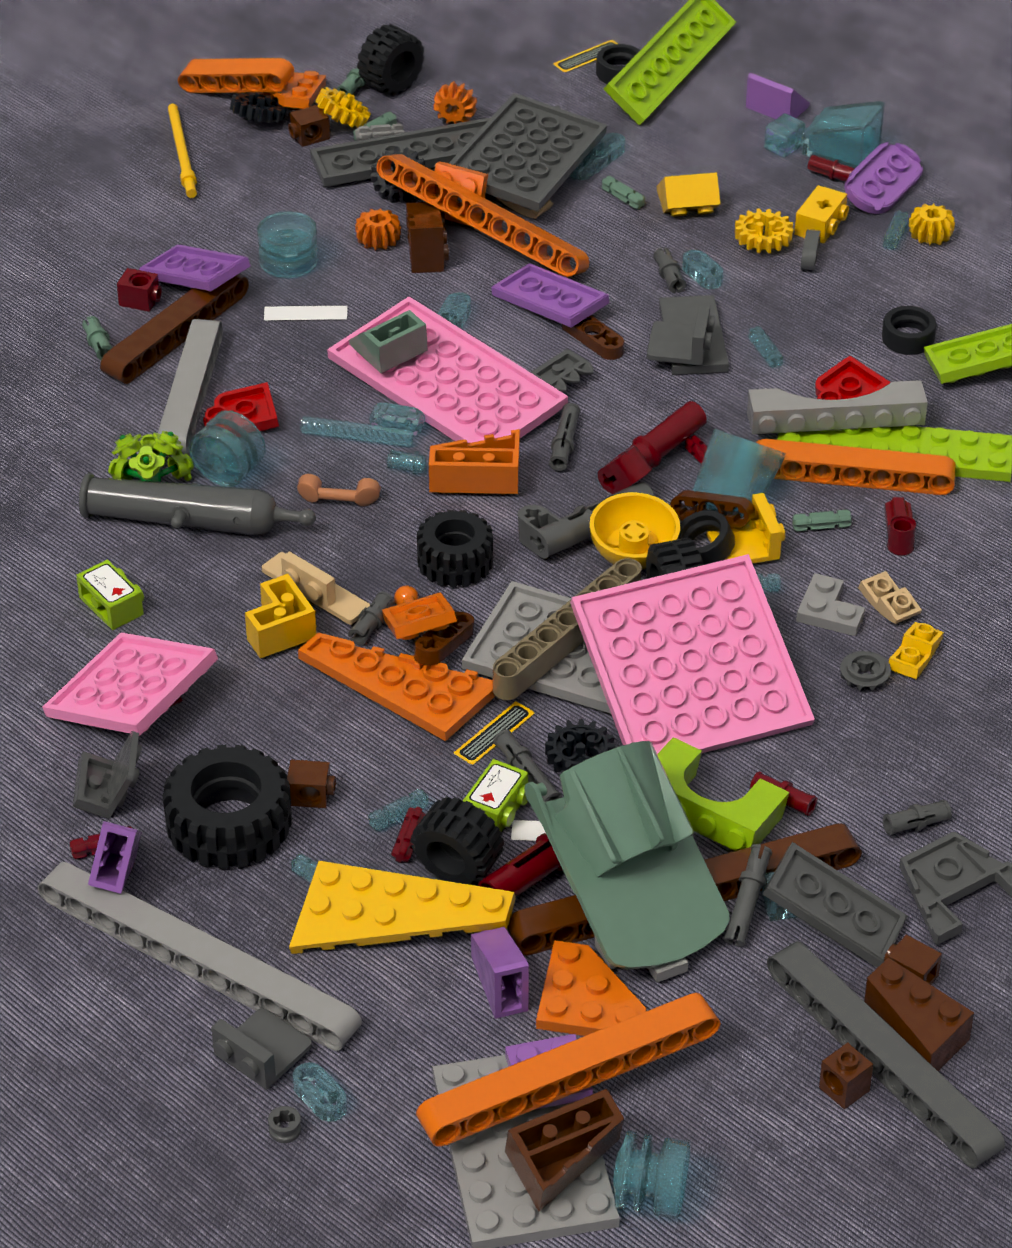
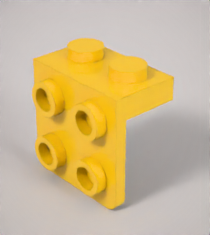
(760, 536)

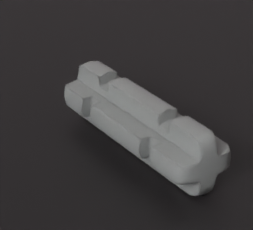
(374, 131)

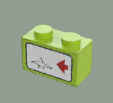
(110, 594)
(499, 792)

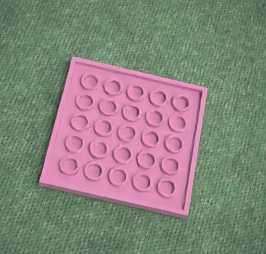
(692, 658)

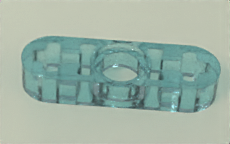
(609, 147)

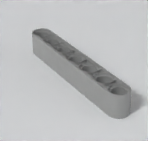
(192, 380)

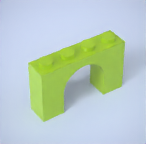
(731, 823)

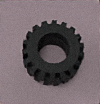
(390, 59)
(455, 548)
(672, 557)
(457, 841)

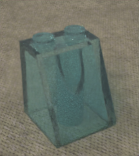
(845, 132)
(736, 467)

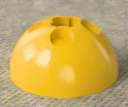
(631, 523)

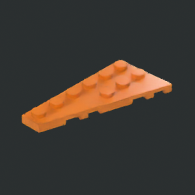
(422, 694)

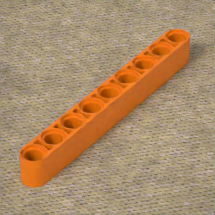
(493, 214)
(567, 1069)

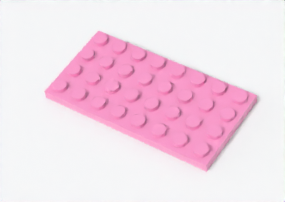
(457, 382)

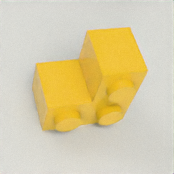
(282, 619)

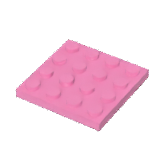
(130, 683)

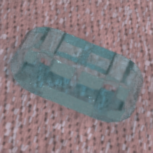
(702, 269)
(456, 308)
(397, 417)
(314, 1096)

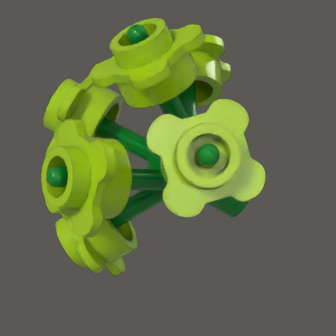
(150, 458)

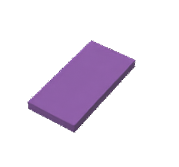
(196, 267)
(550, 295)

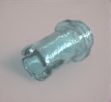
(406, 461)

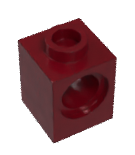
(138, 289)

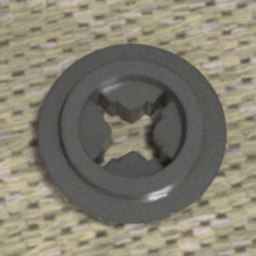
(864, 662)

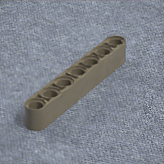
(553, 638)

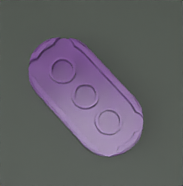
(883, 178)

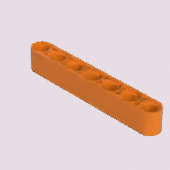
(864, 467)

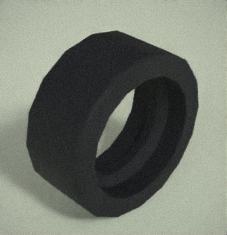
(613, 55)
(908, 342)
(709, 521)

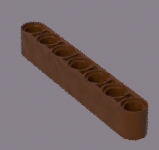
(169, 329)

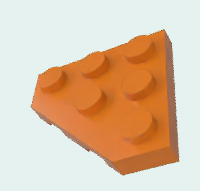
(300, 90)
(583, 993)

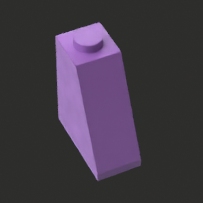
(114, 857)
(501, 971)

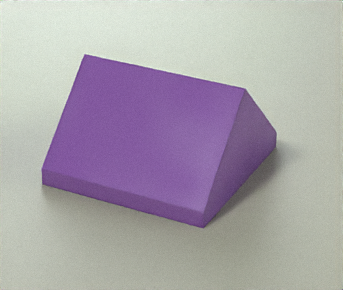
(773, 98)

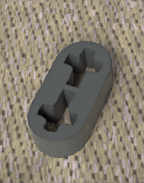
(810, 249)

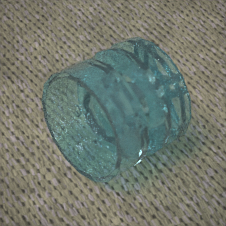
(652, 1174)

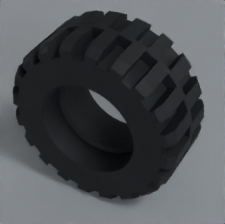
(230, 836)

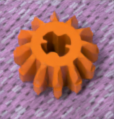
(455, 103)
(378, 229)

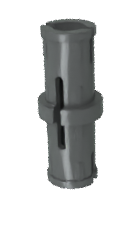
(669, 270)
(370, 618)
(917, 817)

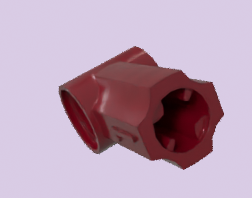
(900, 526)

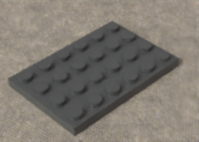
(529, 150)

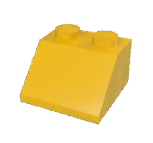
(689, 193)

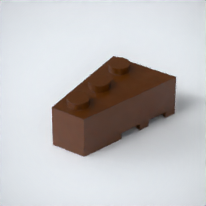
(426, 237)
(919, 1012)
(563, 1144)

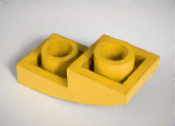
(916, 650)

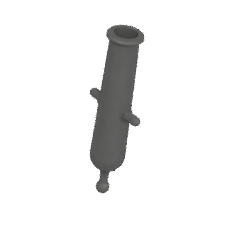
(186, 505)

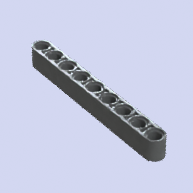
(894, 1061)

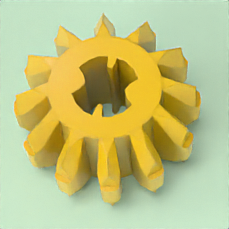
(931, 224)

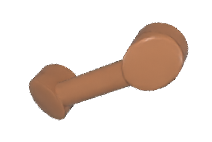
(366, 493)

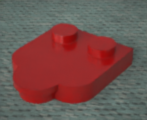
(848, 380)
(252, 402)

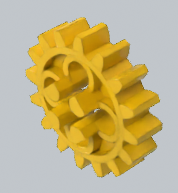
(342, 107)
(776, 234)

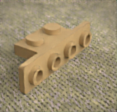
(316, 586)

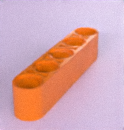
(236, 75)

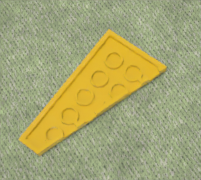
(385, 907)

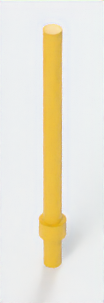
(187, 175)

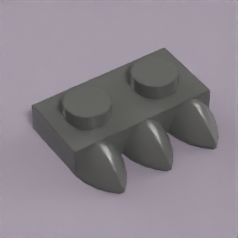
(563, 370)

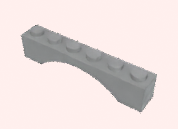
(782, 412)

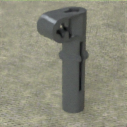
(549, 535)

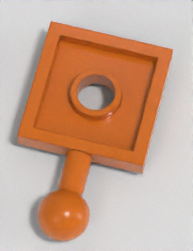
(468, 178)
(417, 614)

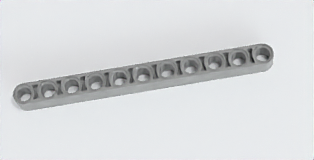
(201, 956)

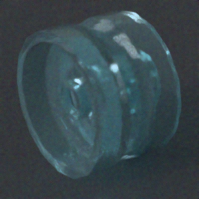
(287, 244)
(227, 448)

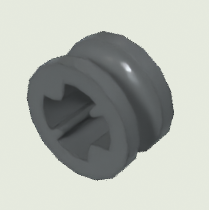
(282, 1114)

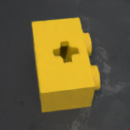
(822, 212)

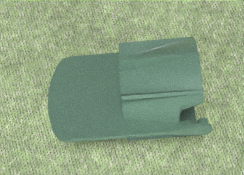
(632, 858)

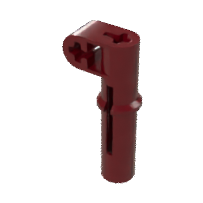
(650, 448)
(525, 868)

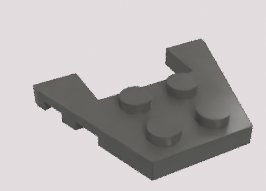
(946, 873)

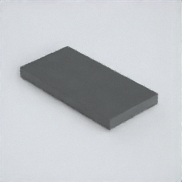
(685, 311)
(835, 905)

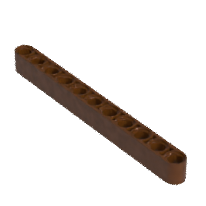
(565, 921)

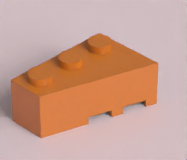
(476, 466)

